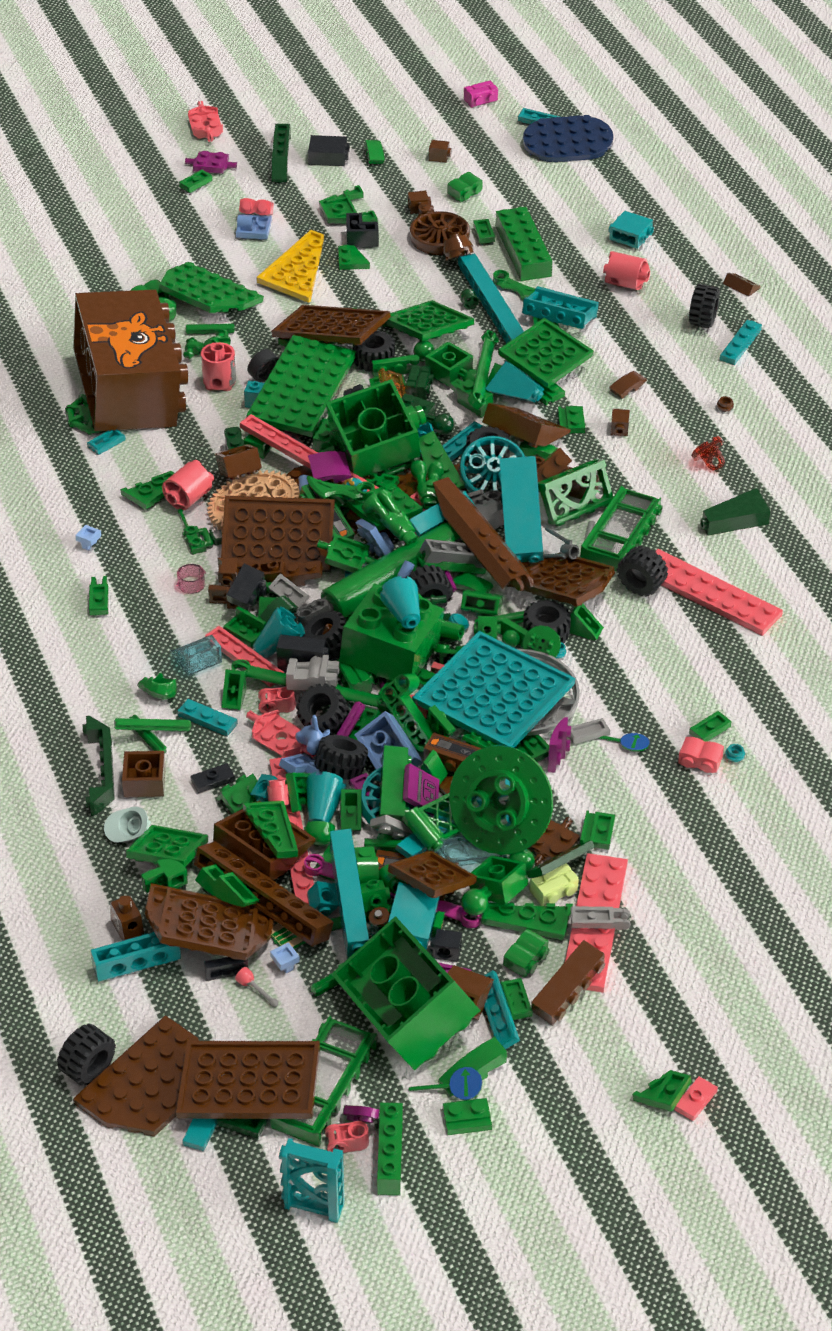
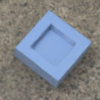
(88, 536)
(285, 957)

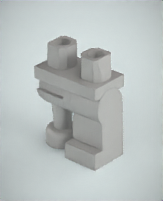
(306, 674)

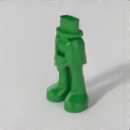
(426, 489)
(395, 520)

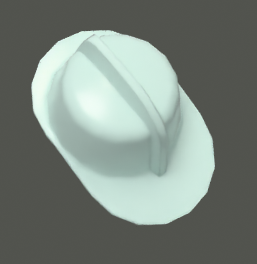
(126, 824)

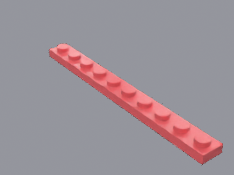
(282, 442)
(300, 880)

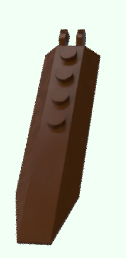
(481, 537)

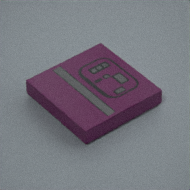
(419, 787)

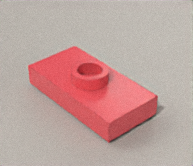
(696, 1098)

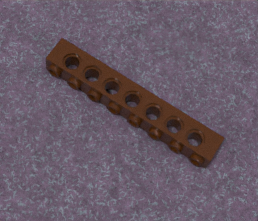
(273, 899)

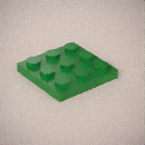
(400, 498)
(166, 843)

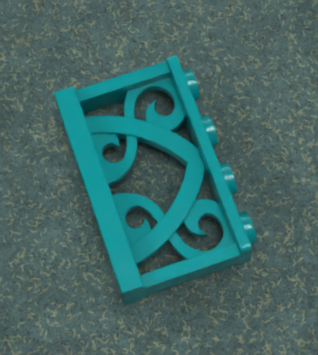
(560, 307)
(318, 1162)

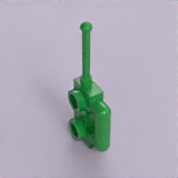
(192, 536)

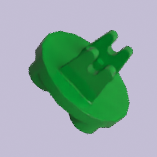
(534, 638)
(444, 650)

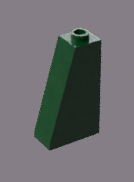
(736, 514)

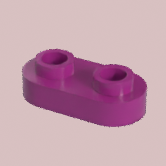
(360, 1113)

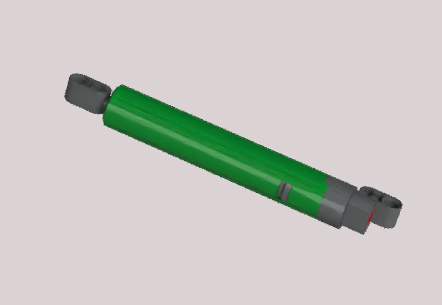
(350, 591)

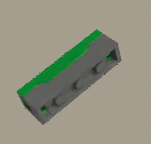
(449, 556)

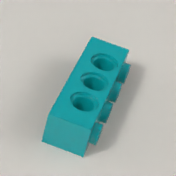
(131, 956)

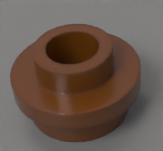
(725, 404)

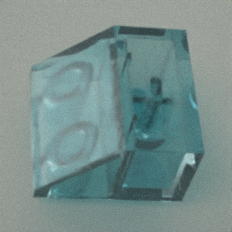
(198, 655)

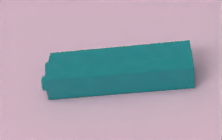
(521, 508)
(348, 891)

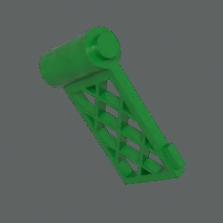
(427, 828)

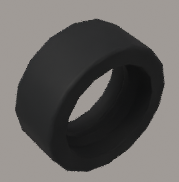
(262, 365)

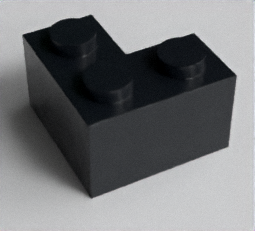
(361, 233)
(247, 587)

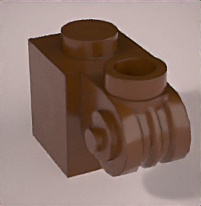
(419, 202)

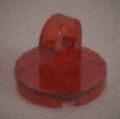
(708, 451)

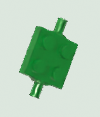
(346, 553)

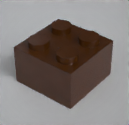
(238, 461)
(143, 774)

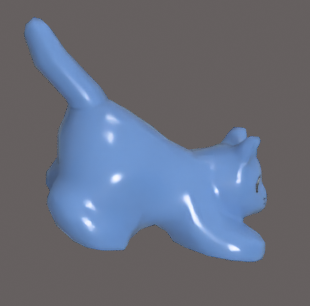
(311, 735)

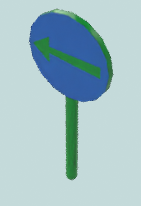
(631, 741)
(464, 1084)

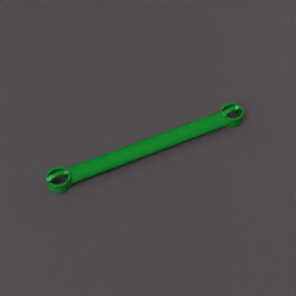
(477, 398)
(280, 678)

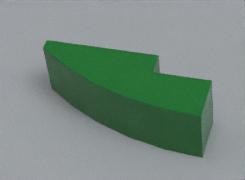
(225, 886)
(482, 1058)

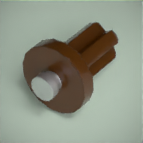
(379, 917)

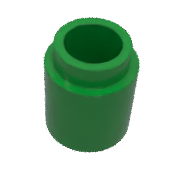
(389, 879)

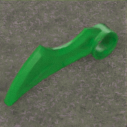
(507, 283)
(327, 489)

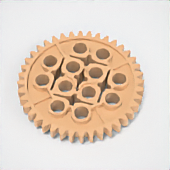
(256, 485)

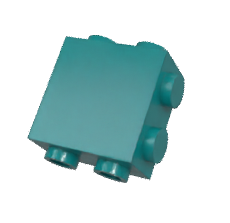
(631, 229)

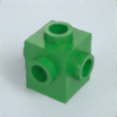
(490, 621)
(374, 894)

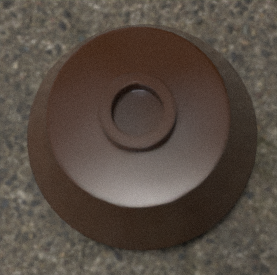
(457, 246)

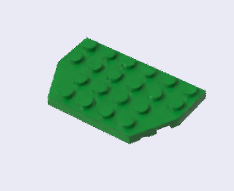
(207, 289)

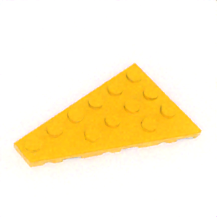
(296, 268)

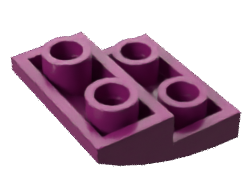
(330, 466)
(559, 744)

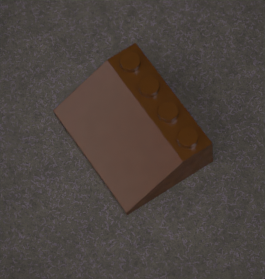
(523, 425)
(244, 840)

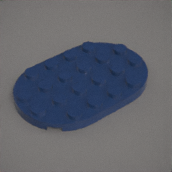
(568, 138)

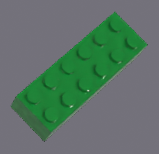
(523, 243)

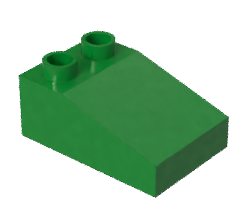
(405, 993)

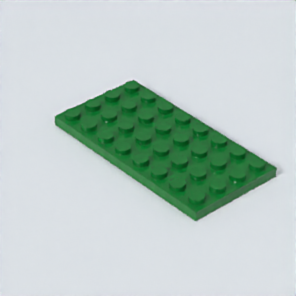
(302, 384)

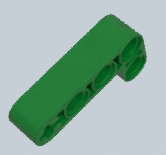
(423, 732)

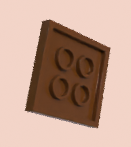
(431, 874)

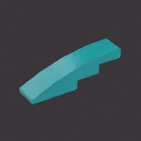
(430, 518)

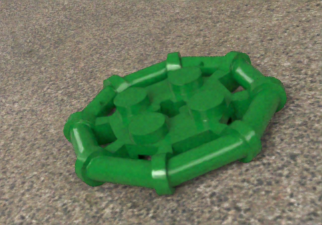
(84, 415)

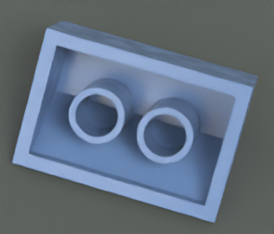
(385, 731)

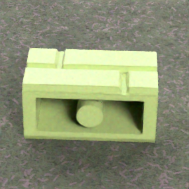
(554, 885)

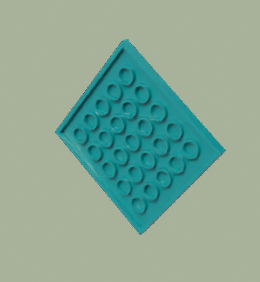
(494, 690)

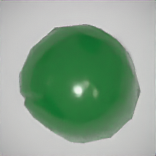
(320, 831)

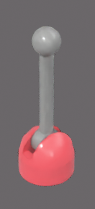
(245, 977)

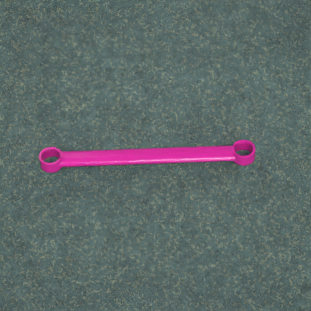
(451, 910)

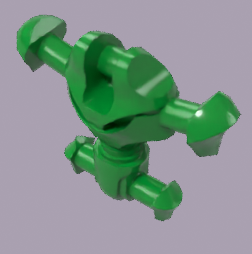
(195, 347)

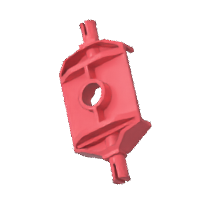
(205, 121)
(272, 726)

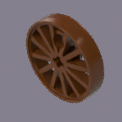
(440, 227)

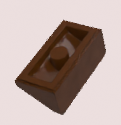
(740, 284)

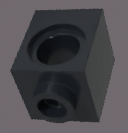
(446, 945)

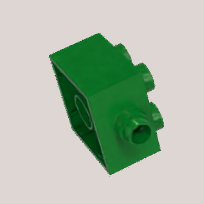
(375, 428)
(381, 645)

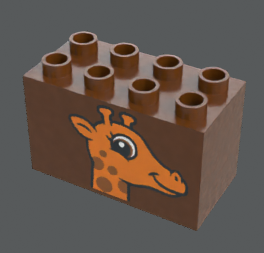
(128, 360)

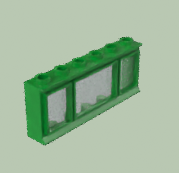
(621, 527)
(340, 1059)

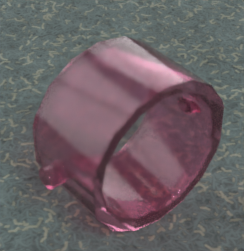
(191, 586)

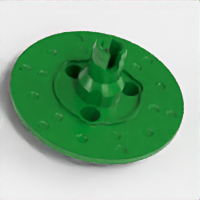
(525, 800)

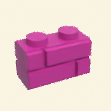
(480, 93)

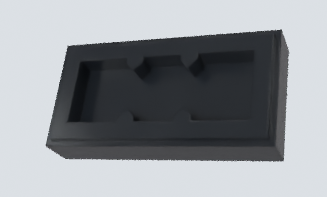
(212, 778)
(223, 967)

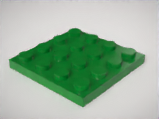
(428, 320)
(546, 352)

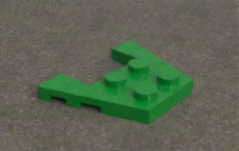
(335, 207)

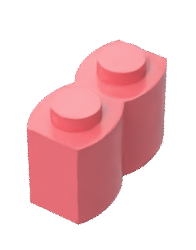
(260, 207)
(701, 754)

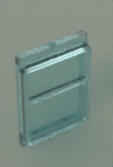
(462, 852)

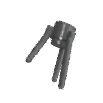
(567, 550)

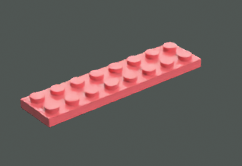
(719, 595)
(599, 887)

